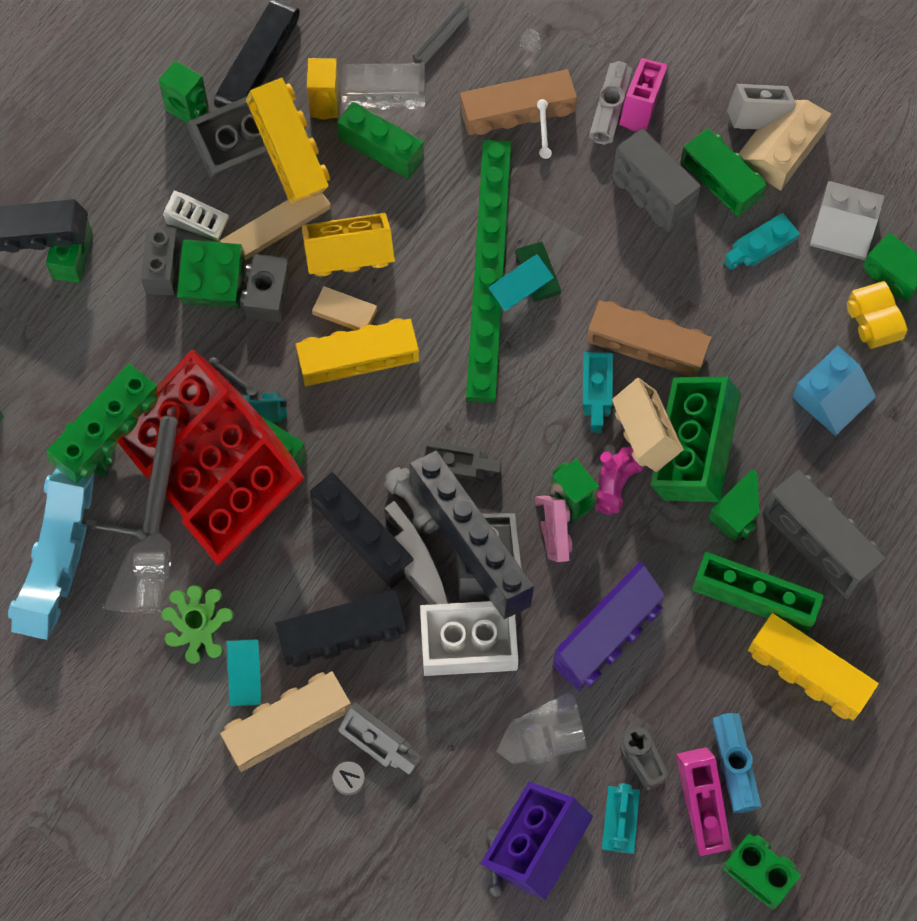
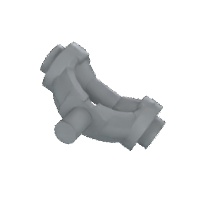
(398, 483)

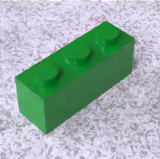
(380, 140)
(723, 172)

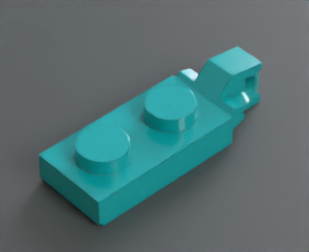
(762, 242)
(597, 387)

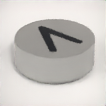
(348, 778)

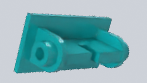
(269, 406)
(621, 819)

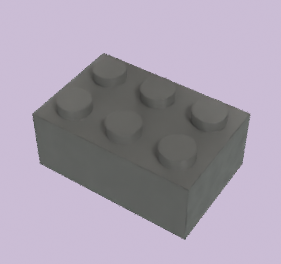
(227, 137)
(655, 180)

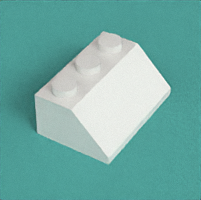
(467, 639)

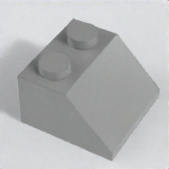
(846, 220)

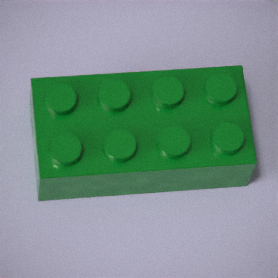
(704, 421)

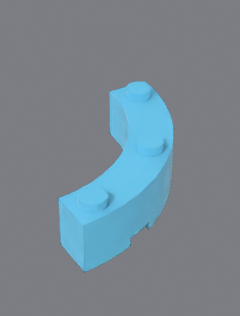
(53, 556)

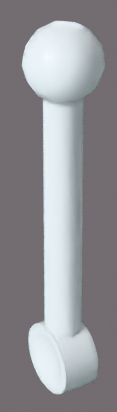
(544, 152)

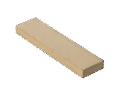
(277, 224)

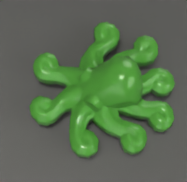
(196, 621)

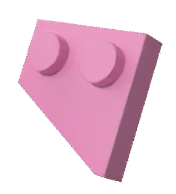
(554, 528)

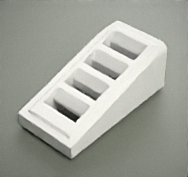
(190, 204)

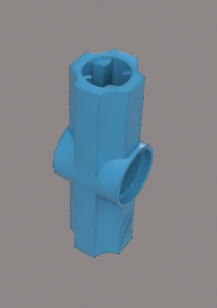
(739, 782)

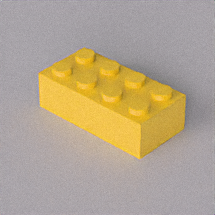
(287, 141)

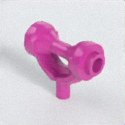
(613, 477)

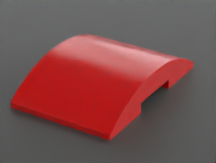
(224, 461)

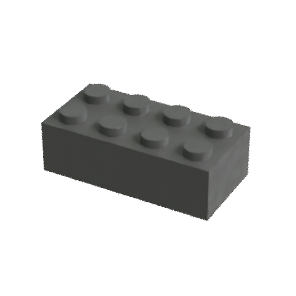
(823, 534)

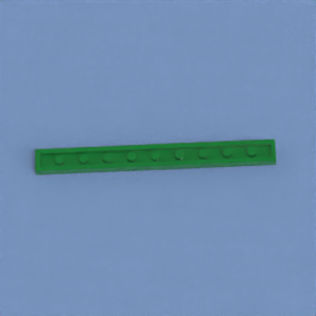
(487, 271)

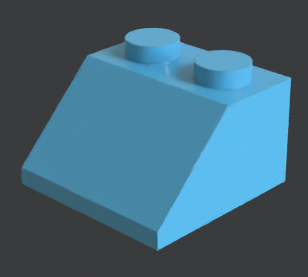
(835, 391)

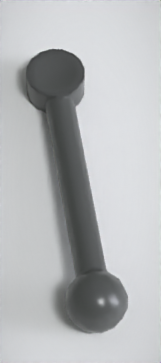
(250, 389)
(139, 533)
(495, 889)

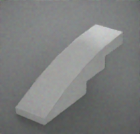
(421, 570)

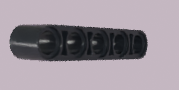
(258, 52)

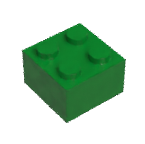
(211, 274)

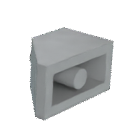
(758, 105)

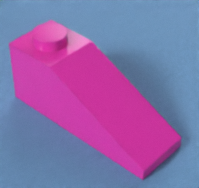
(643, 95)
(704, 800)

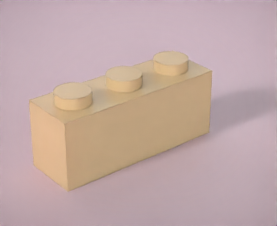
(646, 425)

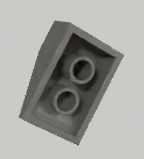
(505, 527)

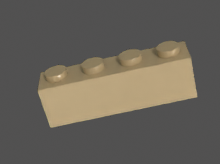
(286, 720)

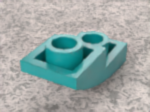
(521, 282)
(243, 672)

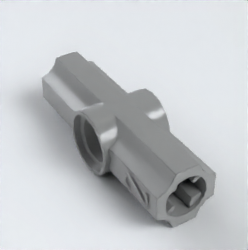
(607, 114)

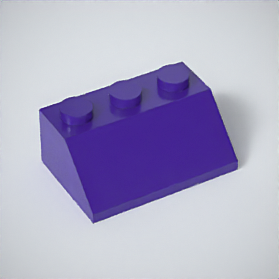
(537, 839)

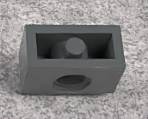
(160, 261)
(266, 304)

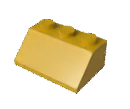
(348, 244)

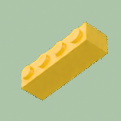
(357, 351)
(812, 667)

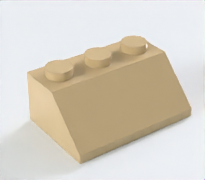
(785, 143)

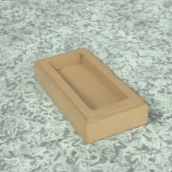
(343, 309)

